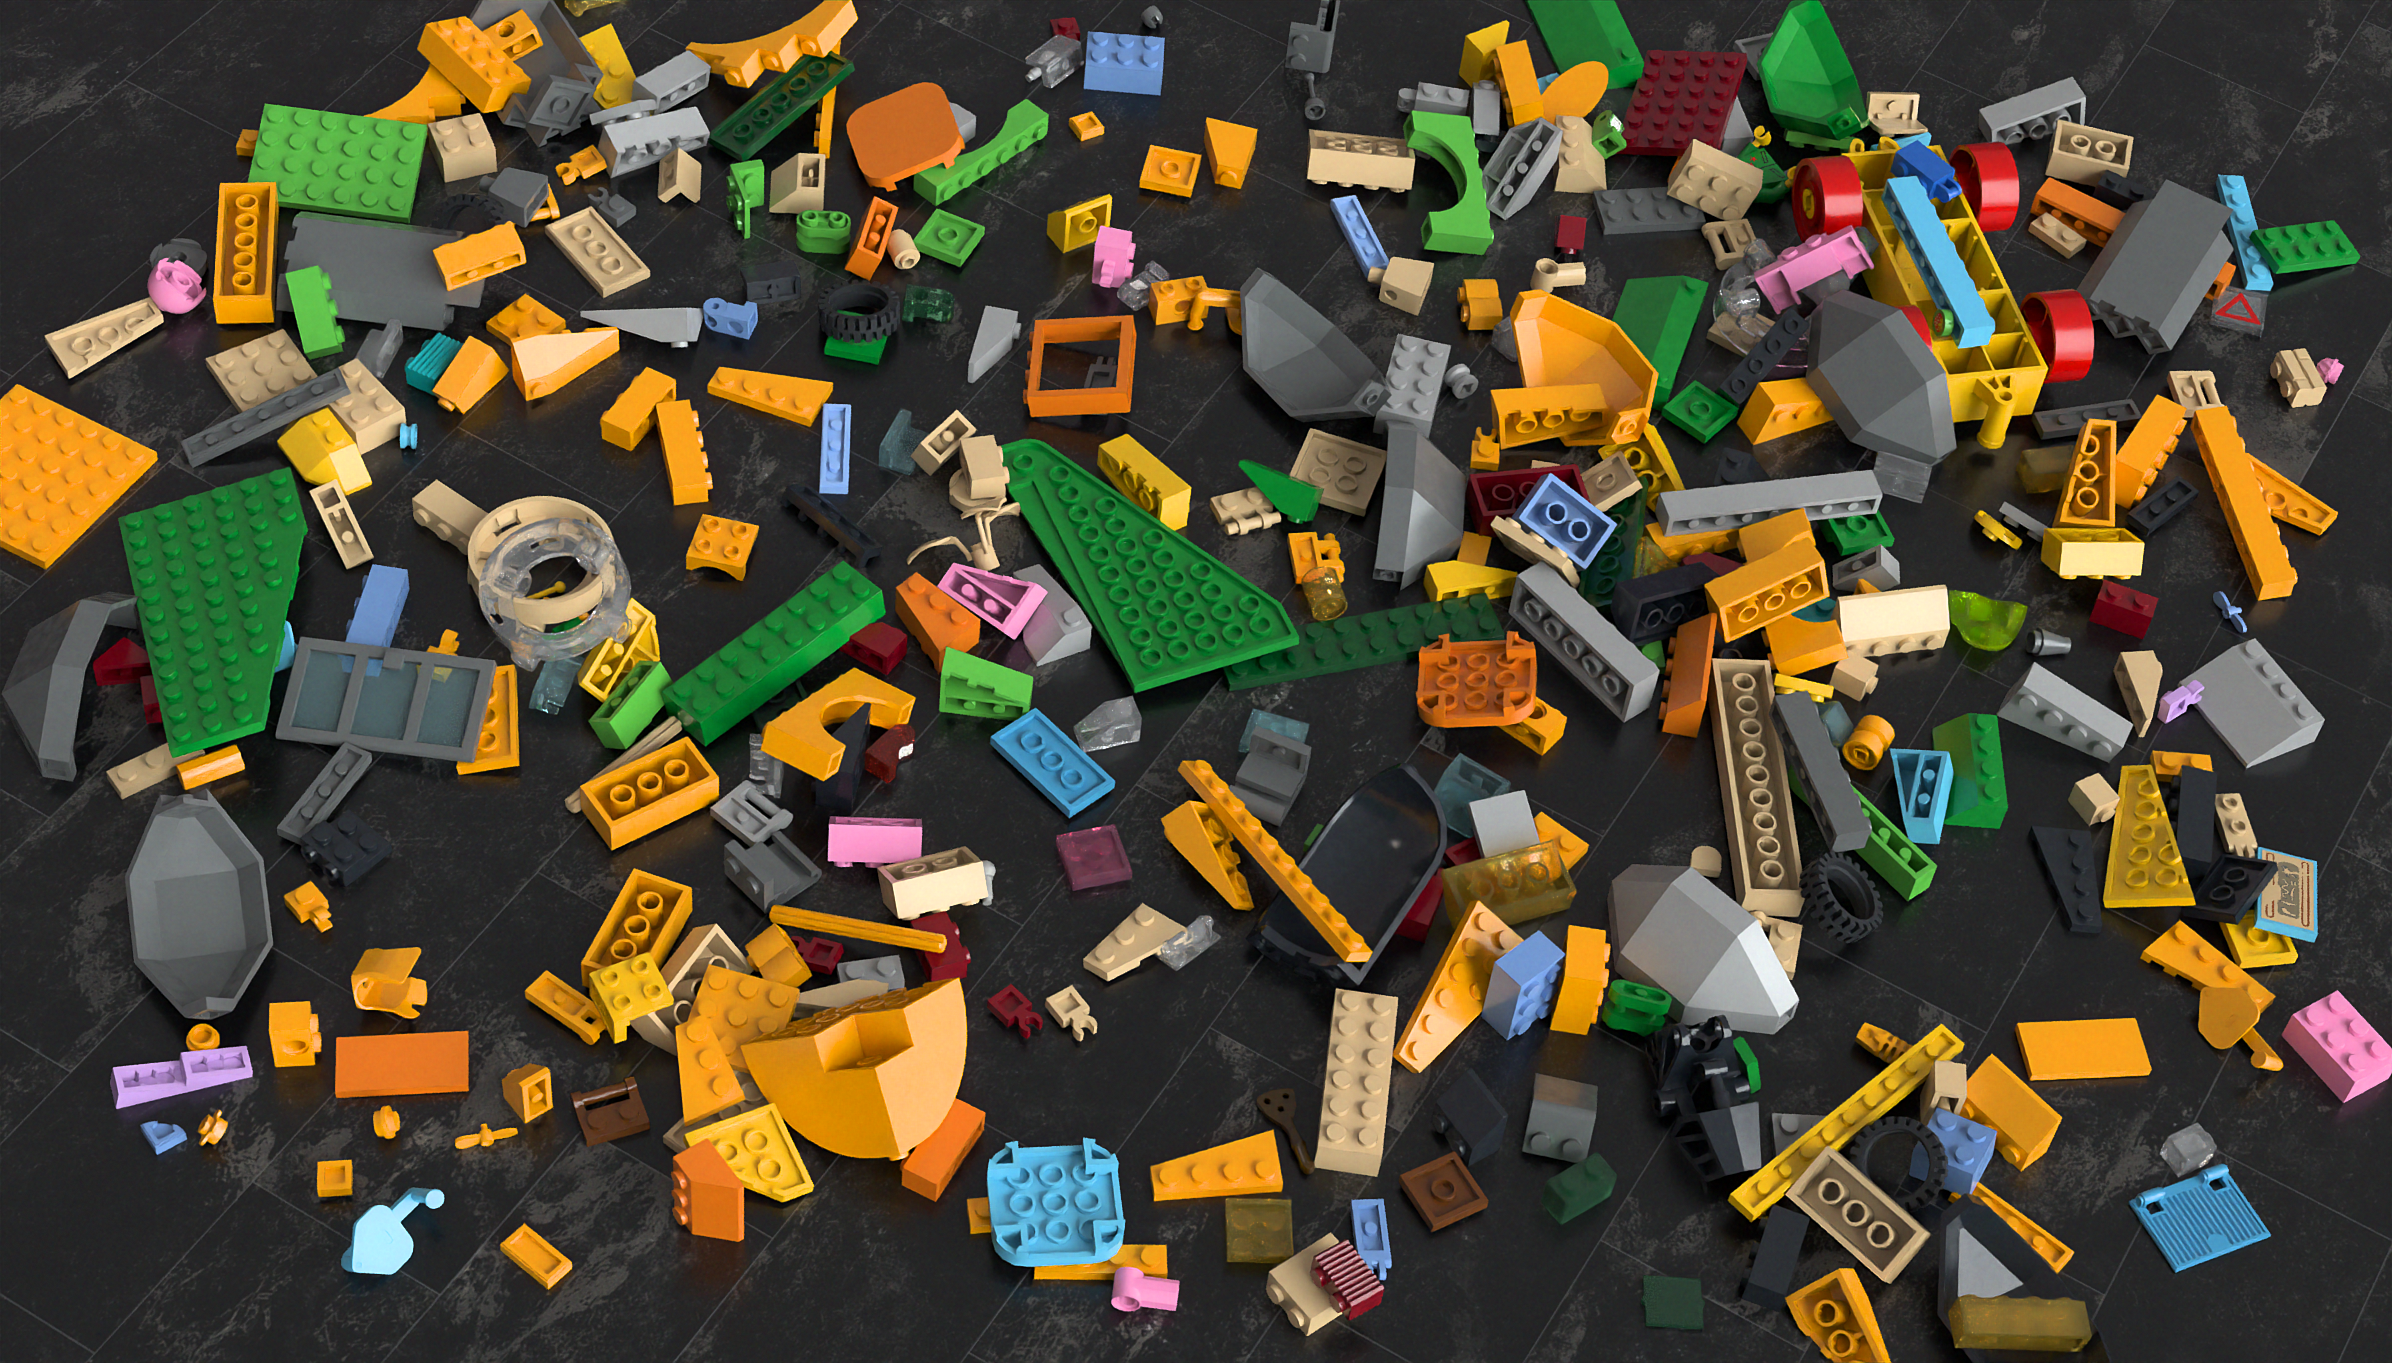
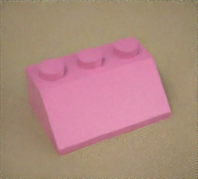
(873, 840)

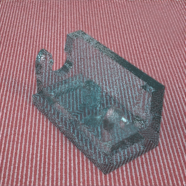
(555, 684)

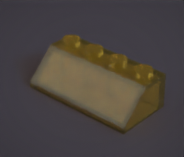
(1511, 884)

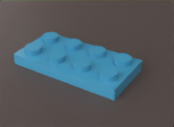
(1052, 762)

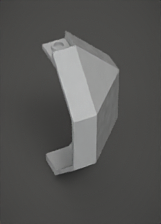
(1698, 947)

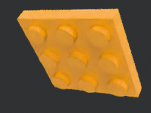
(742, 1009)

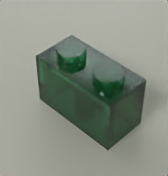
(1579, 1188)

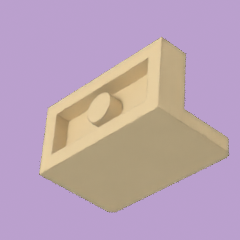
(679, 174)

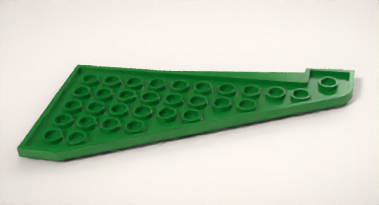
(1143, 585)

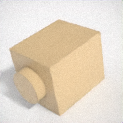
(1854, 676)
(2094, 799)

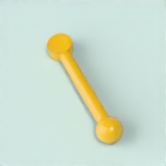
(558, 587)

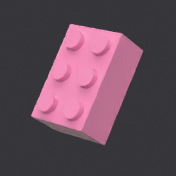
(2339, 1046)

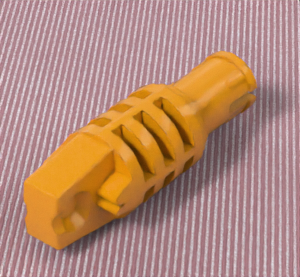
(1881, 1043)

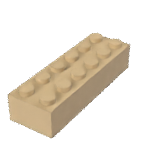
(1356, 1083)

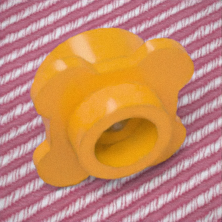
(212, 1128)

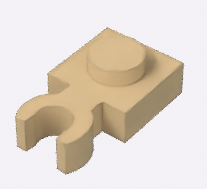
(1071, 1009)

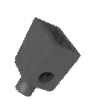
(518, 193)

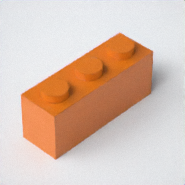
(871, 238)
(943, 1152)

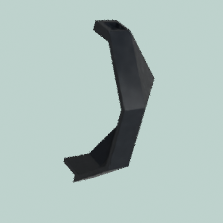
(1991, 1260)

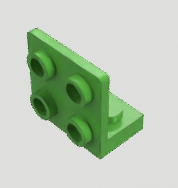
(746, 191)

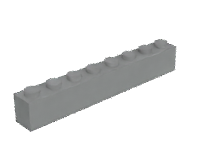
(1750, 503)

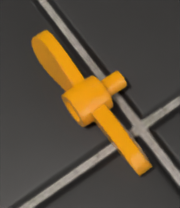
(485, 1137)

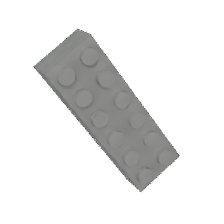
(1583, 641)

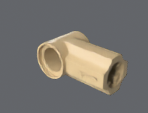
(1550, 275)

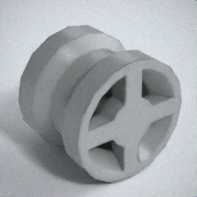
(1461, 381)

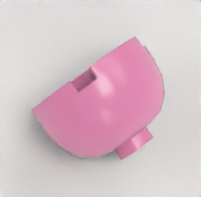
(175, 287)

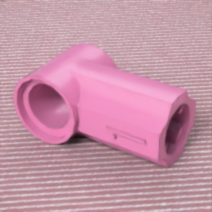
(1135, 1290)

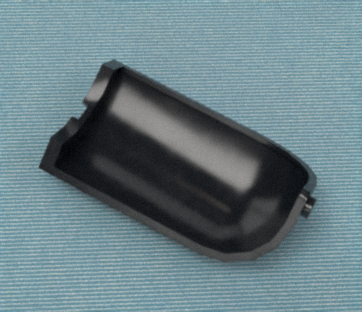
(1370, 867)

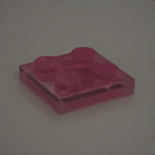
(1093, 857)

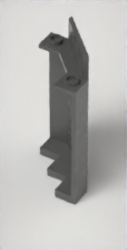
(2158, 266)
(377, 269)

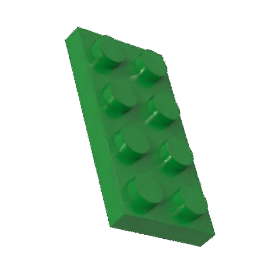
(2304, 246)

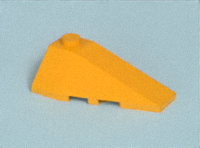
(1205, 844)

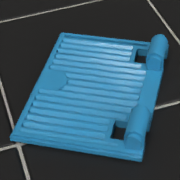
(2197, 1220)

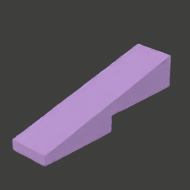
(191, 1072)

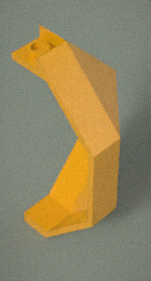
(1574, 346)

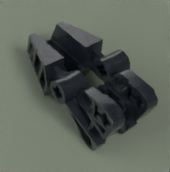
(1713, 1140)

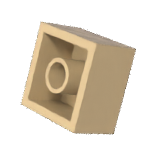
(462, 147)

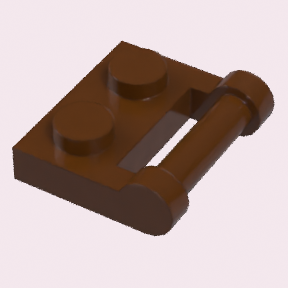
(610, 1120)

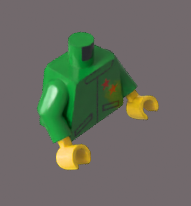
(1774, 182)

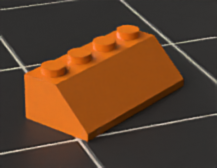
(1688, 676)

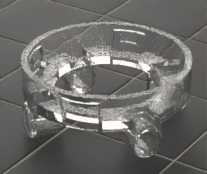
(1737, 309)
(508, 576)

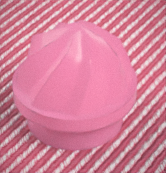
(2329, 370)

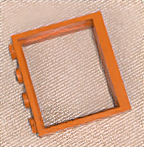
(1086, 400)

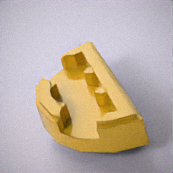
(1995, 530)

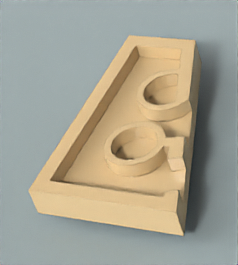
(1130, 942)

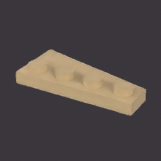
(100, 336)

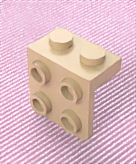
(1894, 113)

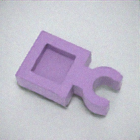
(2176, 702)

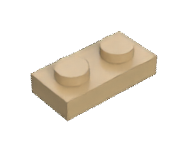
(2057, 235)

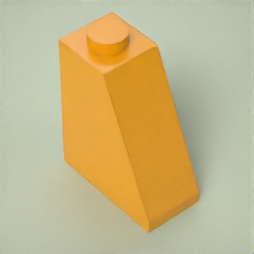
(1229, 151)
(469, 376)

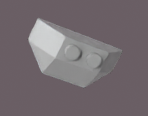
(1520, 166)

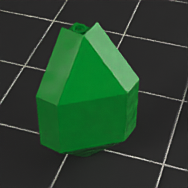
(1810, 77)

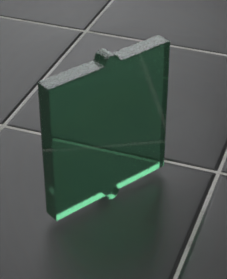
(1673, 1302)

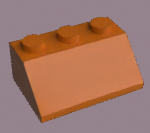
(707, 1193)

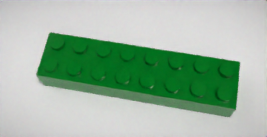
(773, 653)

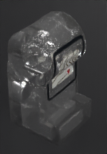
(1136, 291)

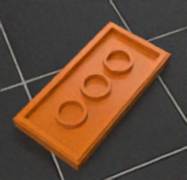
(402, 1064)

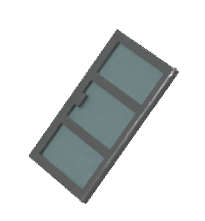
(386, 699)

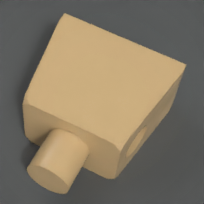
(1403, 283)

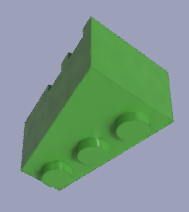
(983, 688)

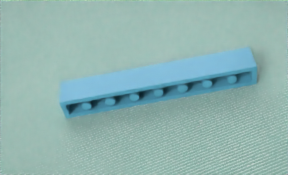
(1937, 260)

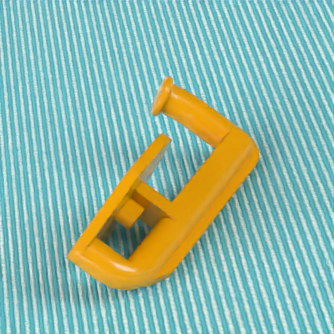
(1219, 298)
(2227, 1017)

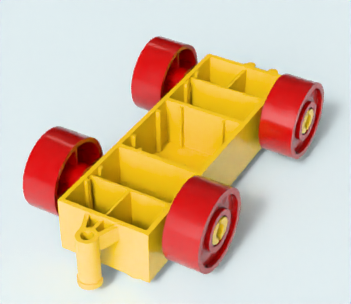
(2030, 346)

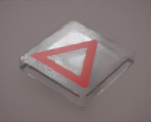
(2239, 310)

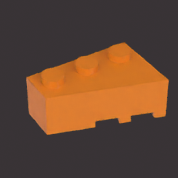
(935, 619)

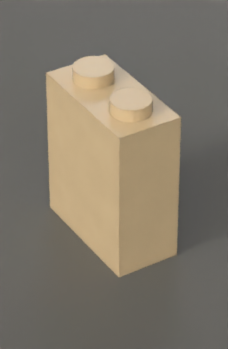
(1296, 1292)

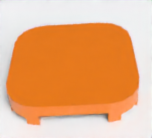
(904, 134)
(1477, 682)

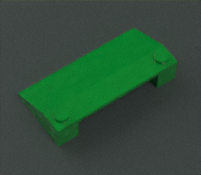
(1588, 32)
(1659, 321)

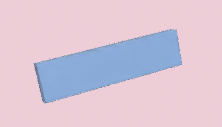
(1359, 233)
(835, 448)

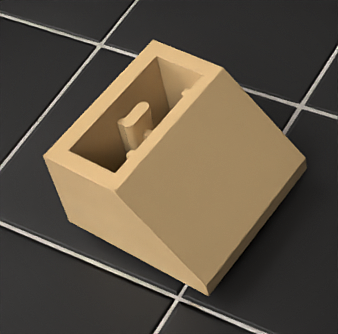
(798, 184)

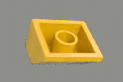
(1479, 53)
(1079, 223)

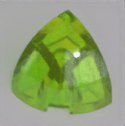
(1984, 621)

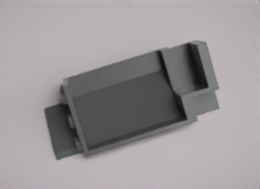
(560, 71)

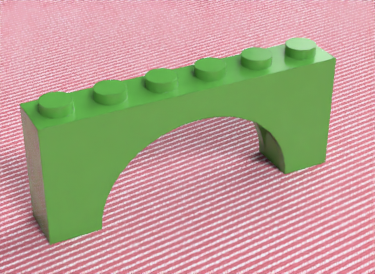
(1452, 143)

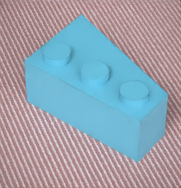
(1923, 791)

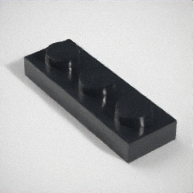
(2162, 505)

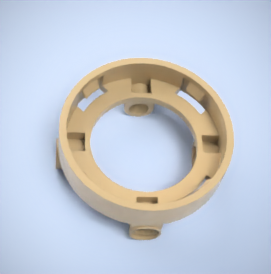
(524, 511)

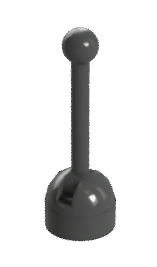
(1313, 102)

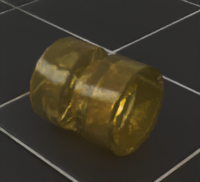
(1324, 593)

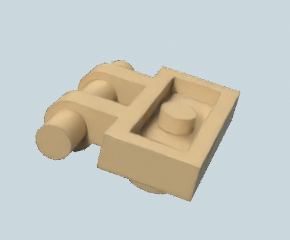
(1244, 504)

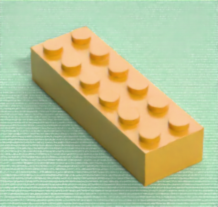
(246, 253)

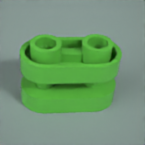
(823, 231)

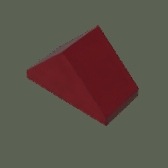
(122, 664)

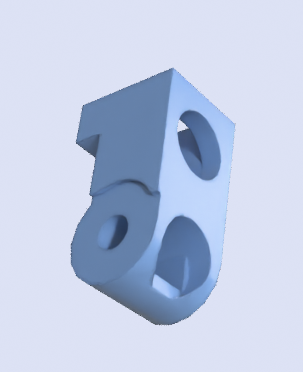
(730, 317)

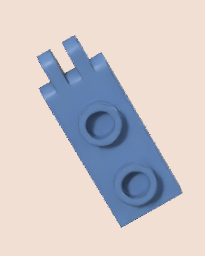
(1371, 1234)

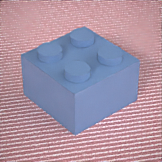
(1966, 1146)

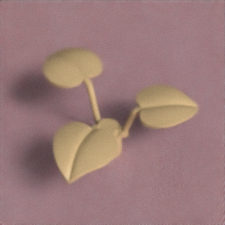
(983, 552)

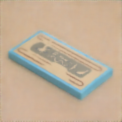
(2290, 898)

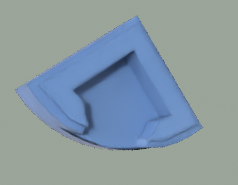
(162, 1135)

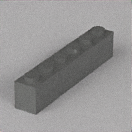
(1820, 771)

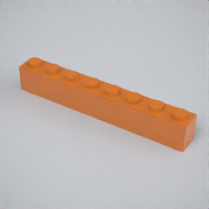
(2096, 220)

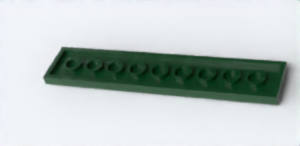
(1368, 640)

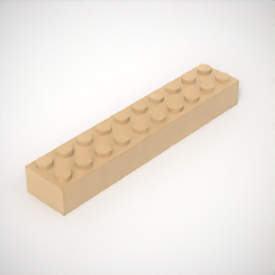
(1754, 788)

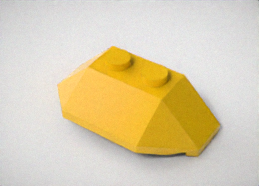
(324, 451)
(611, 661)

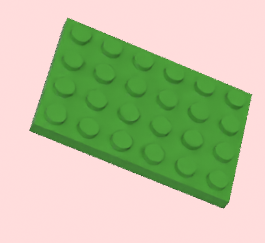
(339, 162)

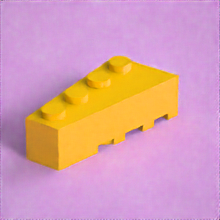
(1145, 480)

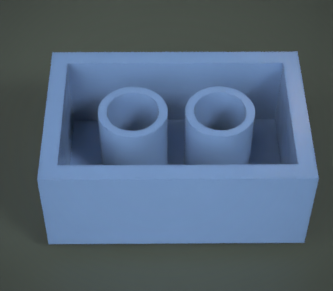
(1124, 63)
(1564, 520)
(1523, 985)

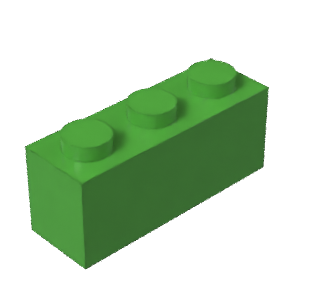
(315, 312)
(631, 705)

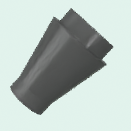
(2043, 642)

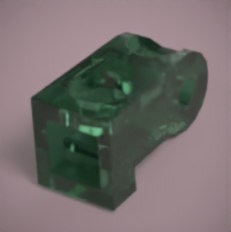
(927, 303)

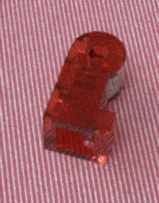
(889, 751)

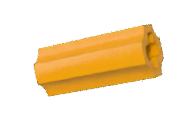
(210, 767)

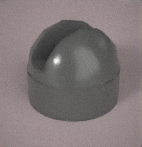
(1151, 17)

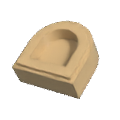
(1706, 861)

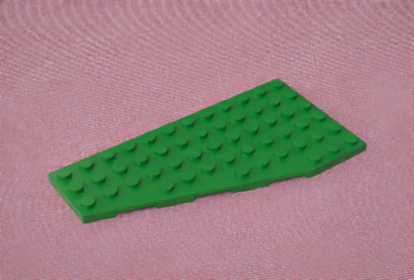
(216, 602)

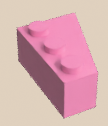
(994, 597)

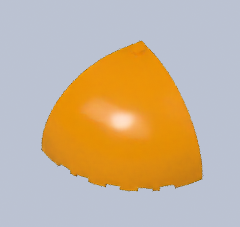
(869, 1072)

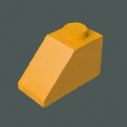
(528, 1091)

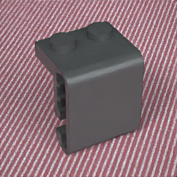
(1312, 45)
(1271, 775)
(770, 873)
(1560, 1118)

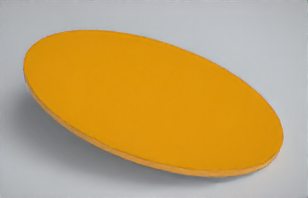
(1575, 91)

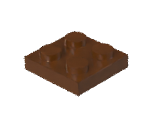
(1443, 1191)

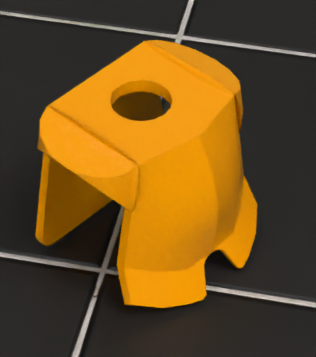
(387, 981)

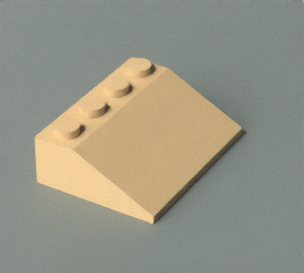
(1359, 160)

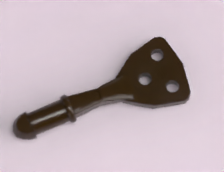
(1285, 1121)

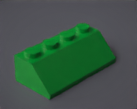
(1978, 780)

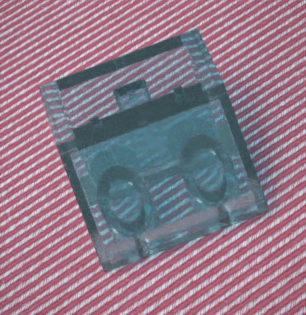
(1465, 783)

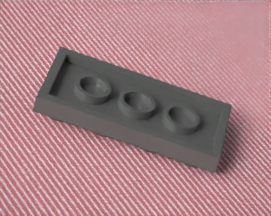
(1644, 211)

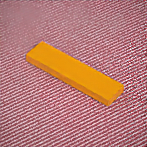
(2044, 1243)

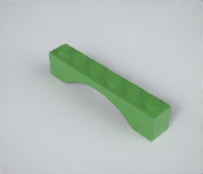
(1022, 128)

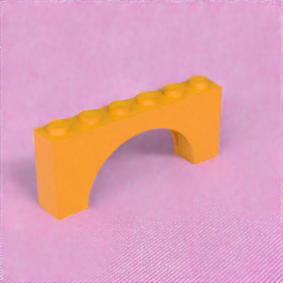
(1793, 642)
(799, 733)

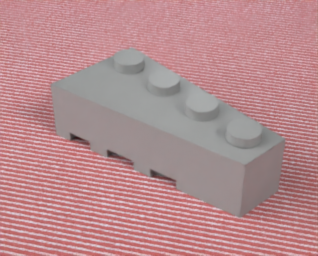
(2033, 113)
(651, 138)
(2064, 714)

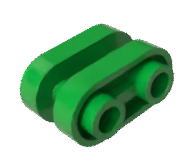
(1635, 1007)

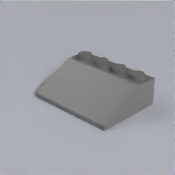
(2254, 704)

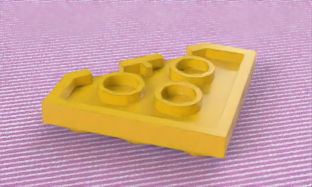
(758, 1152)

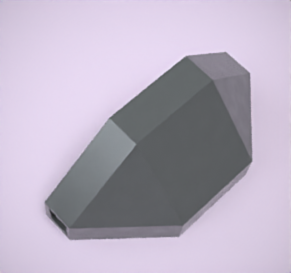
(1304, 356)
(1879, 379)
(1419, 508)
(49, 678)
(197, 905)

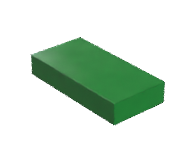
(1747, 1063)

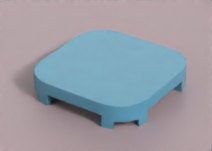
(1055, 1204)

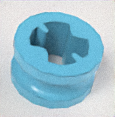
(408, 436)

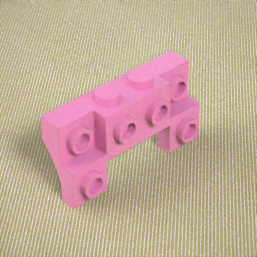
(1809, 263)

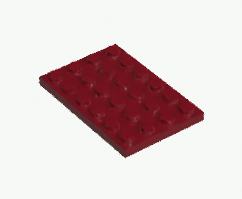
(1682, 100)

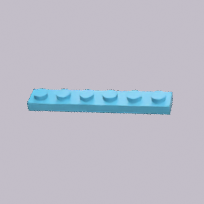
(2241, 223)

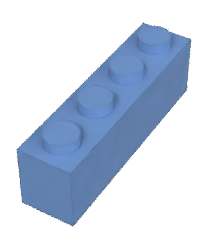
(379, 606)

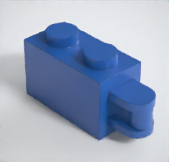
(1930, 170)

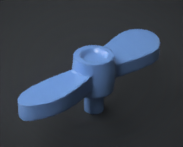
(2229, 611)

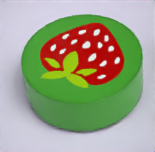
(1943, 322)

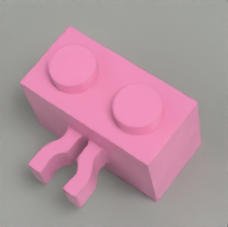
(1112, 257)

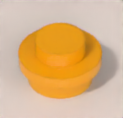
(202, 1038)
(386, 1122)

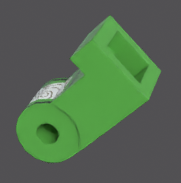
(1608, 131)

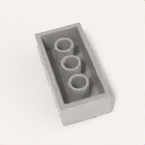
(1414, 382)

